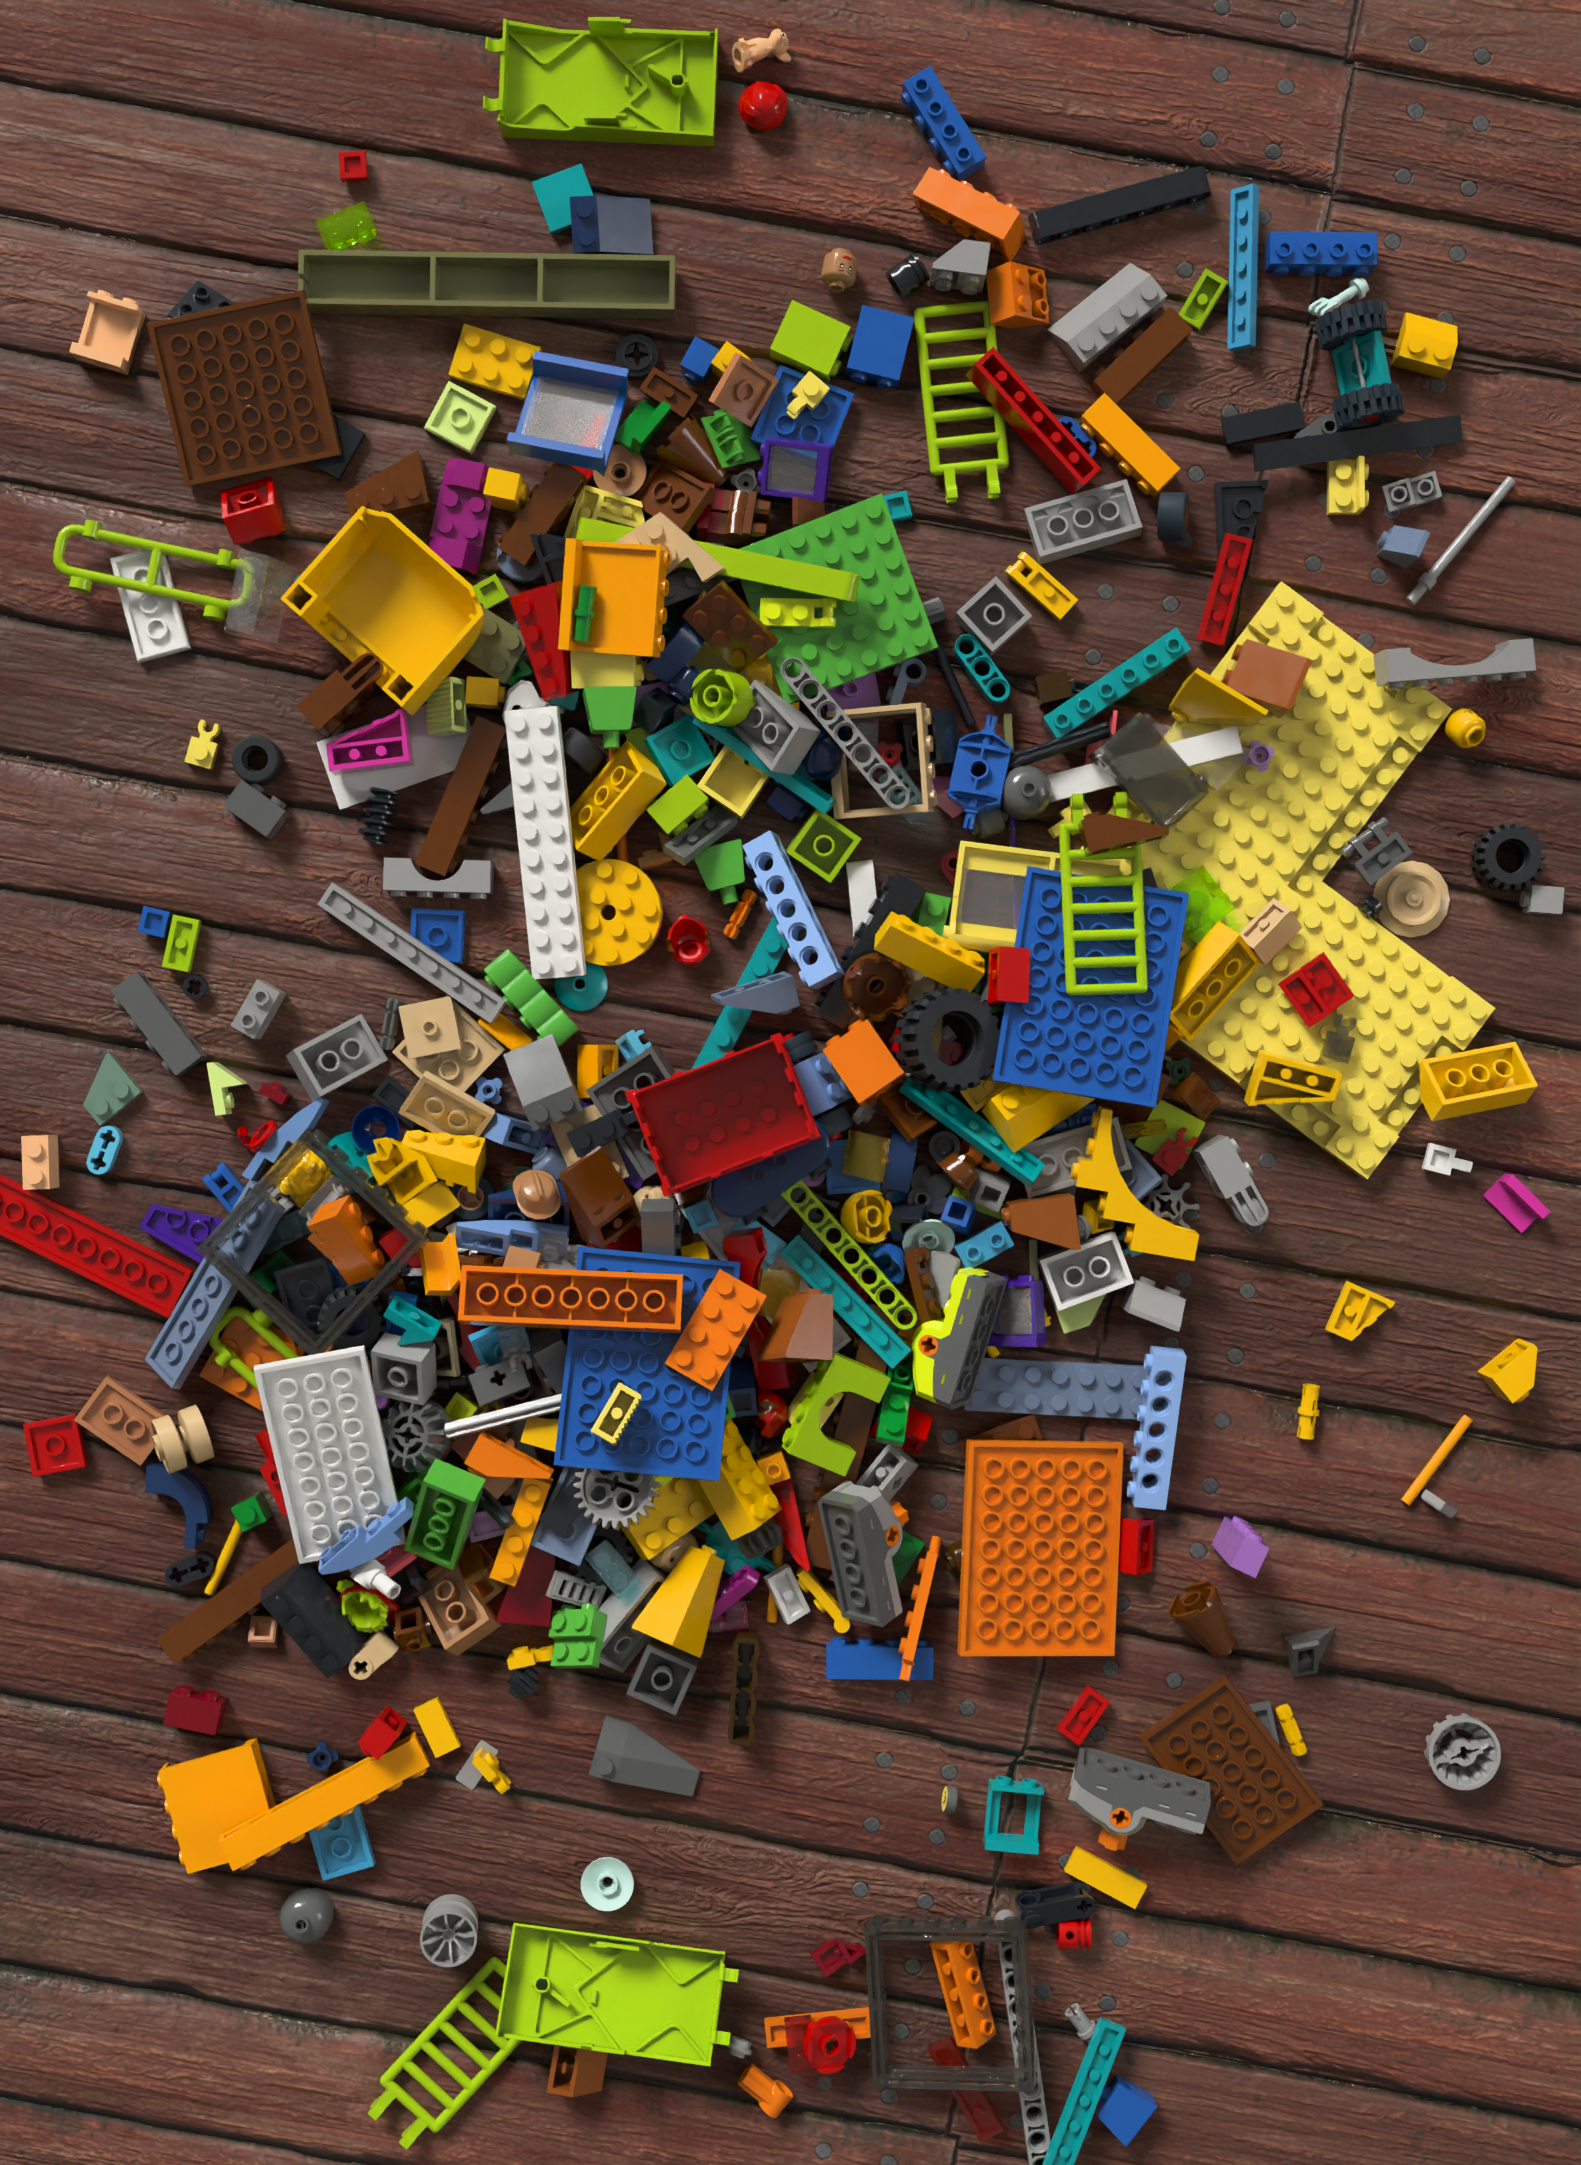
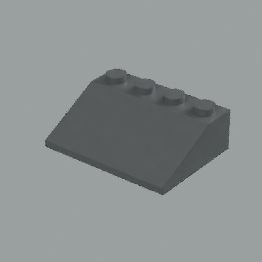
(609, 1096)

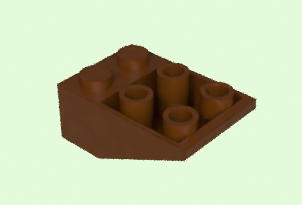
(599, 1199)

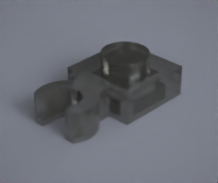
(1338, 1044)

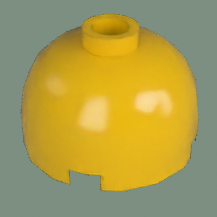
(866, 1216)

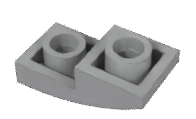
(1412, 492)

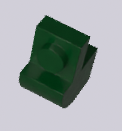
(265, 1274)

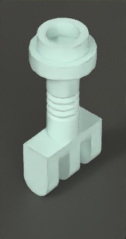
(1357, 289)

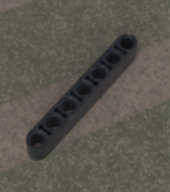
(1119, 205)

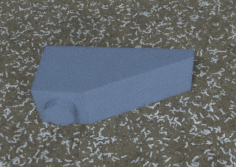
(769, 994)

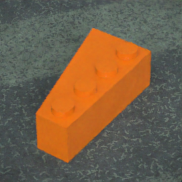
(971, 212)

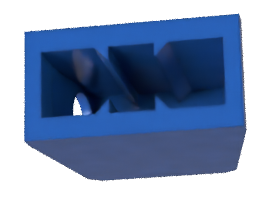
(1124, 2108)

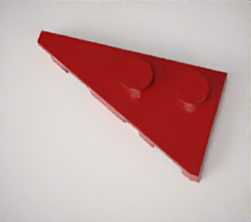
(790, 1522)

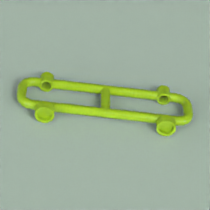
(82, 579)
(259, 1322)

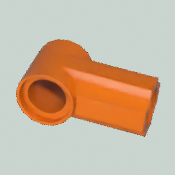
(770, 2094)

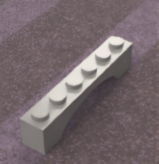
(1401, 667)

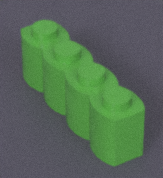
(529, 997)

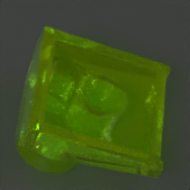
(1205, 902)

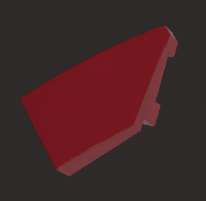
(835, 1954)

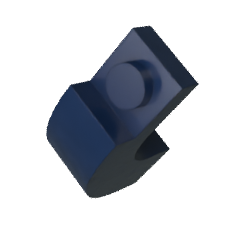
(678, 649)
(900, 1167)
(191, 1495)

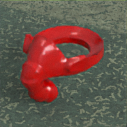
(259, 1138)

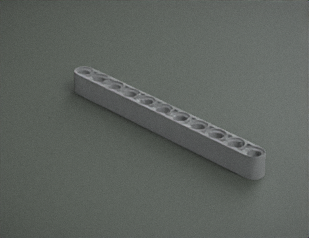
(1037, 2121)

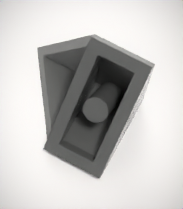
(1306, 1650)

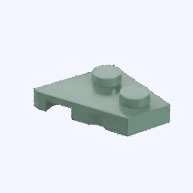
(110, 1090)

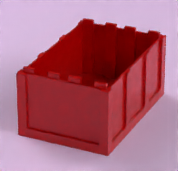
(724, 1115)

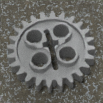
(610, 1507)

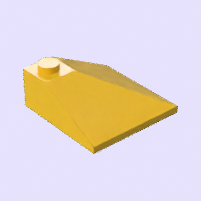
(1209, 701)

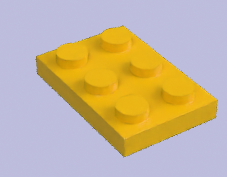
(493, 362)

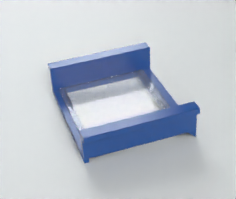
(571, 412)

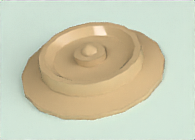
(1412, 899)

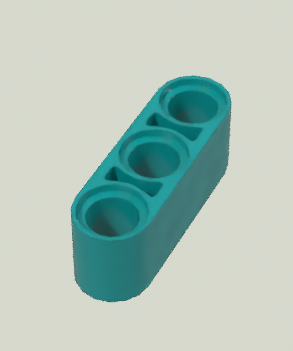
(979, 656)

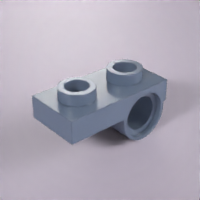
(896, 693)

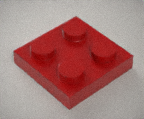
(55, 1445)

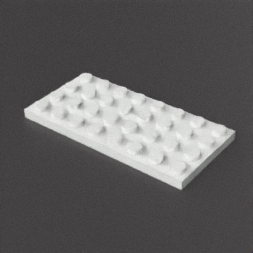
(326, 1446)

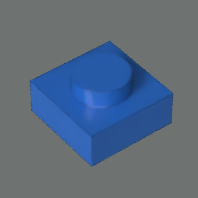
(154, 922)

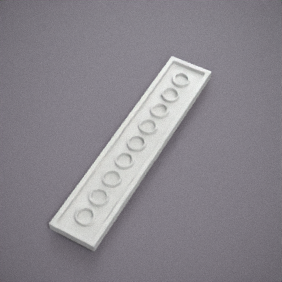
(545, 842)

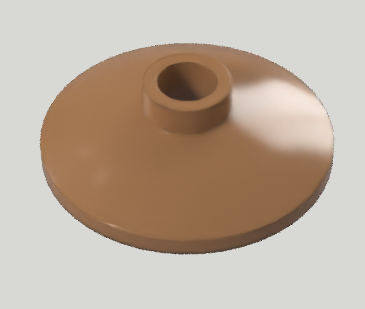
(632, 466)

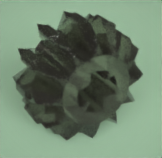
(761, 1539)

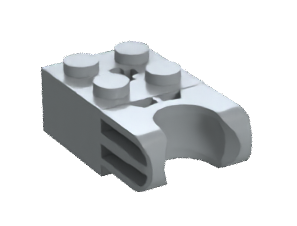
(1231, 1179)

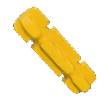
(1291, 1730)

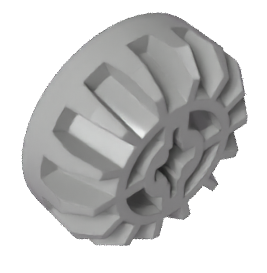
(1478, 1757)

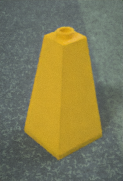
(684, 1602)

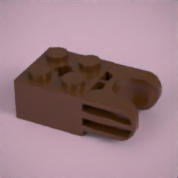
(343, 695)

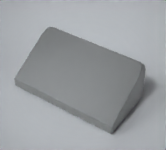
(943, 1268)

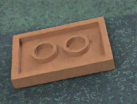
(120, 1419)

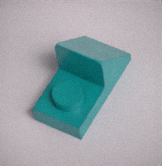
(417, 1324)

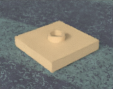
(430, 1027)

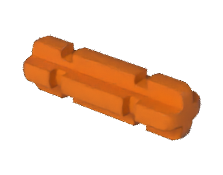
(740, 914)

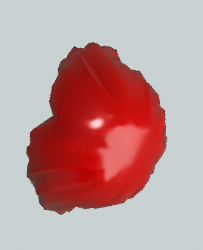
(763, 106)

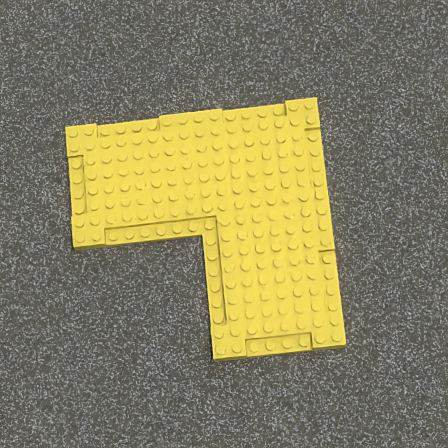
(1279, 840)

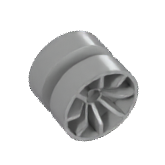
(449, 1930)

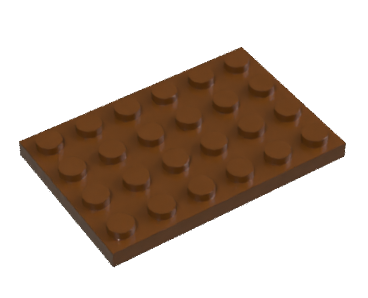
(1251, 1778)

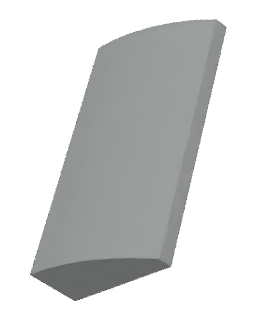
(1083, 521)

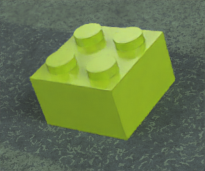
(679, 807)
(823, 844)

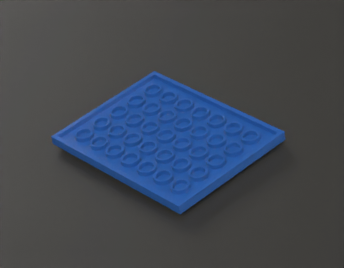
(1091, 1042)
(678, 1421)

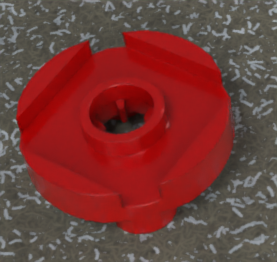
(819, 2034)

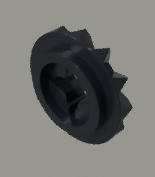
(645, 346)

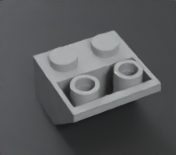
(962, 268)

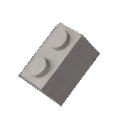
(1155, 1304)

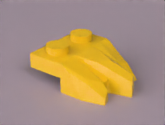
(401, 1169)

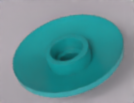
(588, 997)

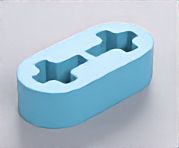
(98, 1148)

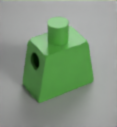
(610, 712)
(723, 869)

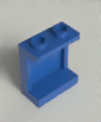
(879, 347)

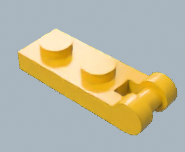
(1041, 586)
(823, 1600)

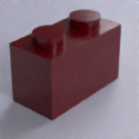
(195, 1710)

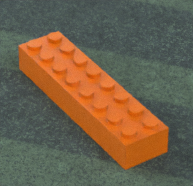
(570, 1299)

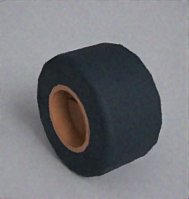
(471, 1206)

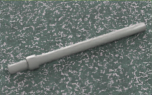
(1428, 580)

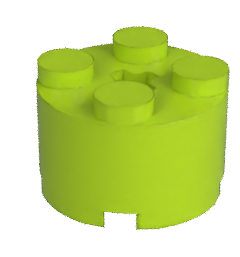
(721, 697)

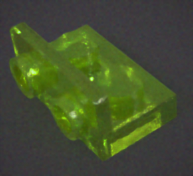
(347, 227)

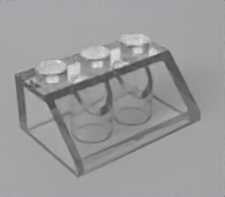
(255, 597)

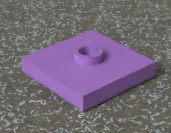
(856, 694)

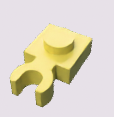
(203, 750)

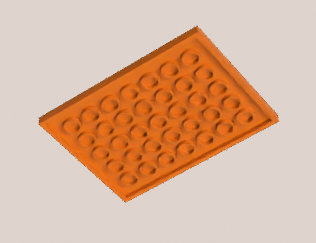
(1040, 1548)

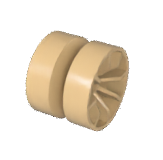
(173, 1442)

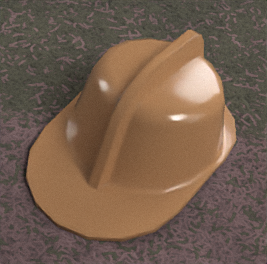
(536, 1194)

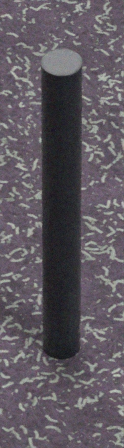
(952, 682)

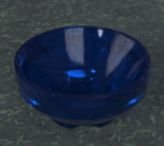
(362, 1125)

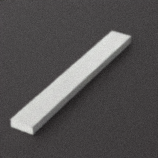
(1191, 750)

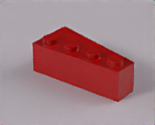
(539, 622)

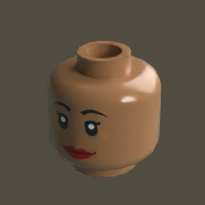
(839, 269)

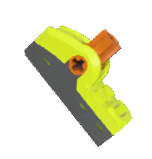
(952, 1349)

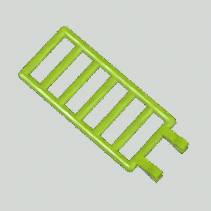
(929, 391)
(1068, 909)
(422, 2042)

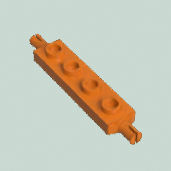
(914, 1619)

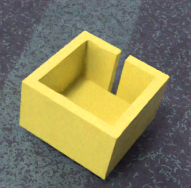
(733, 782)

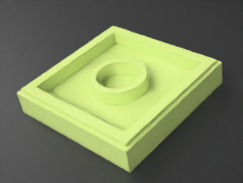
(460, 418)

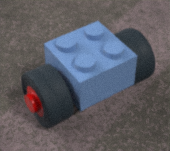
(820, 1084)

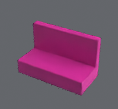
(1515, 1202)

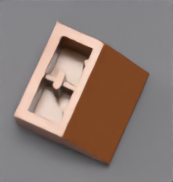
(576, 2071)

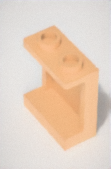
(109, 332)

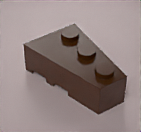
(395, 490)

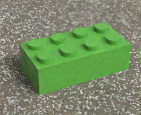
(444, 1514)

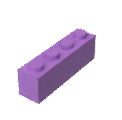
(1240, 1545)

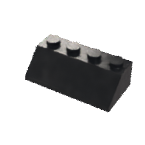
(313, 1617)

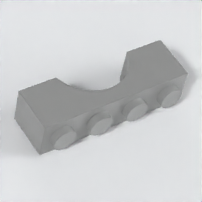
(472, 878)

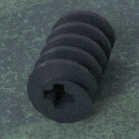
(379, 816)

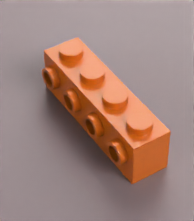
(963, 1992)

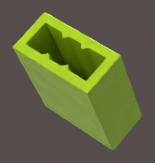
(811, 341)

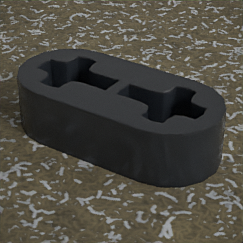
(192, 1574)

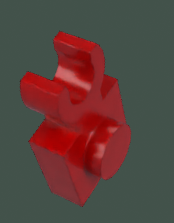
(1172, 1155)

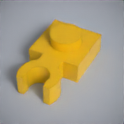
(525, 1657)
(488, 1766)

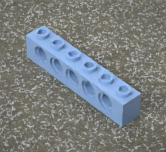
(827, 965)
(1155, 1493)

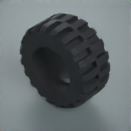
(916, 1044)

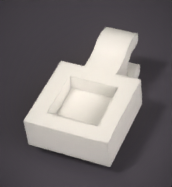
(1442, 1160)

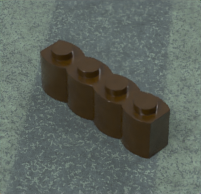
(743, 1691)

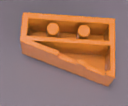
(348, 1239)

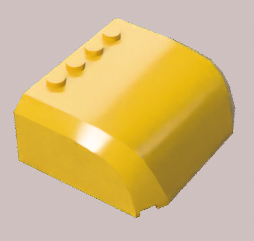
(390, 598)

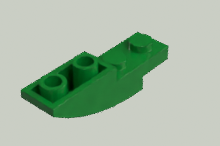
(895, 1403)

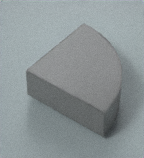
(1439, 1504)

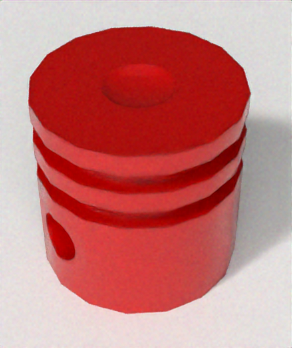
(1079, 1935)

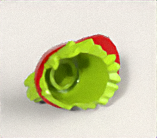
(366, 1608)

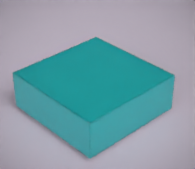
(898, 506)

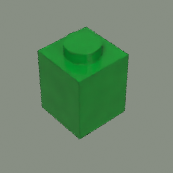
(252, 1511)

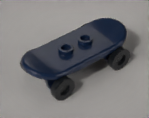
(752, 1187)

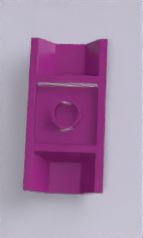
(461, 515)

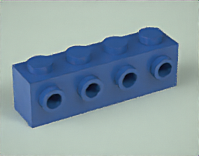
(942, 124)
(1320, 253)

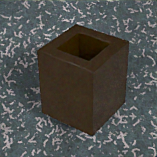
(1053, 688)

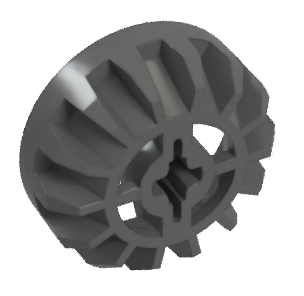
(431, 1430)

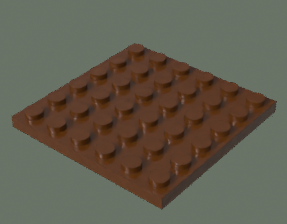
(244, 388)

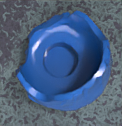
(889, 1260)

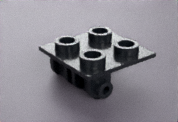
(199, 299)

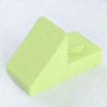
(220, 1080)

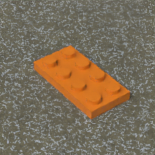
(715, 1330)

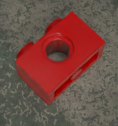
(382, 1733)

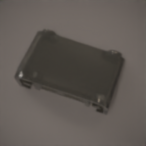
(1150, 772)

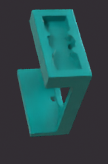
(1008, 1842)

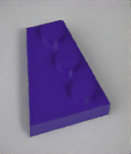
(180, 1228)

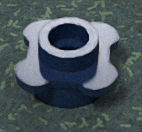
(319, 1764)

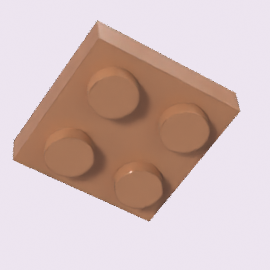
(743, 390)

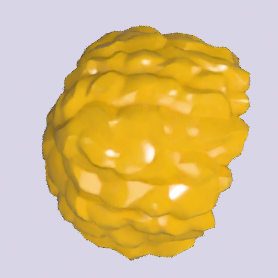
(306, 1179)

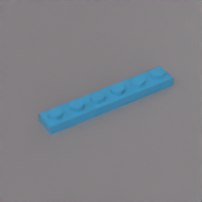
(1243, 268)

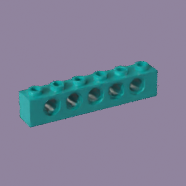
(1116, 685)

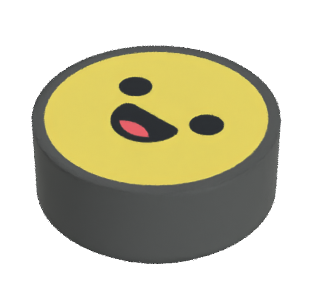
(949, 1799)

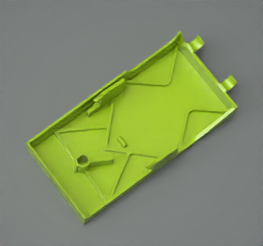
(606, 83)
(613, 1994)

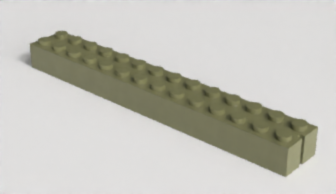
(489, 284)

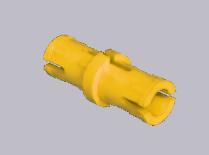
(1308, 1411)

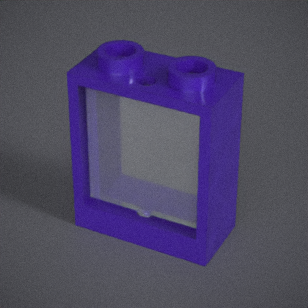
(791, 468)
(1020, 1314)

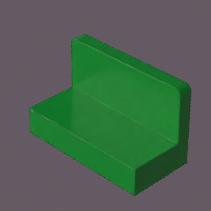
(642, 426)

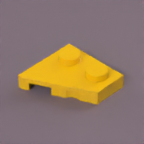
(1356, 1310)

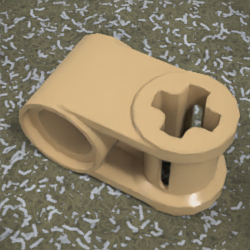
(375, 1652)

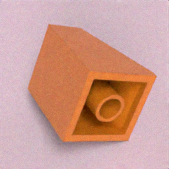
(864, 1062)

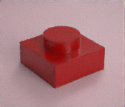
(353, 166)

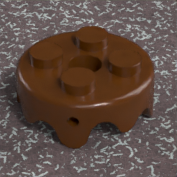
(888, 998)

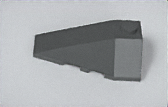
(636, 1759)

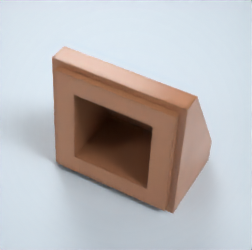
(263, 1632)

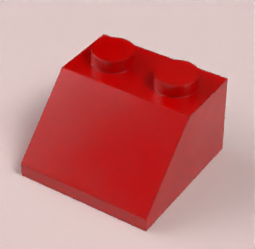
(252, 511)

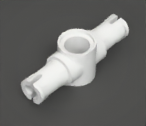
(374, 1576)

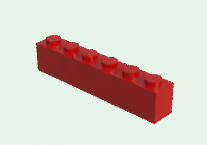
(1032, 421)

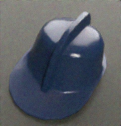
(825, 755)

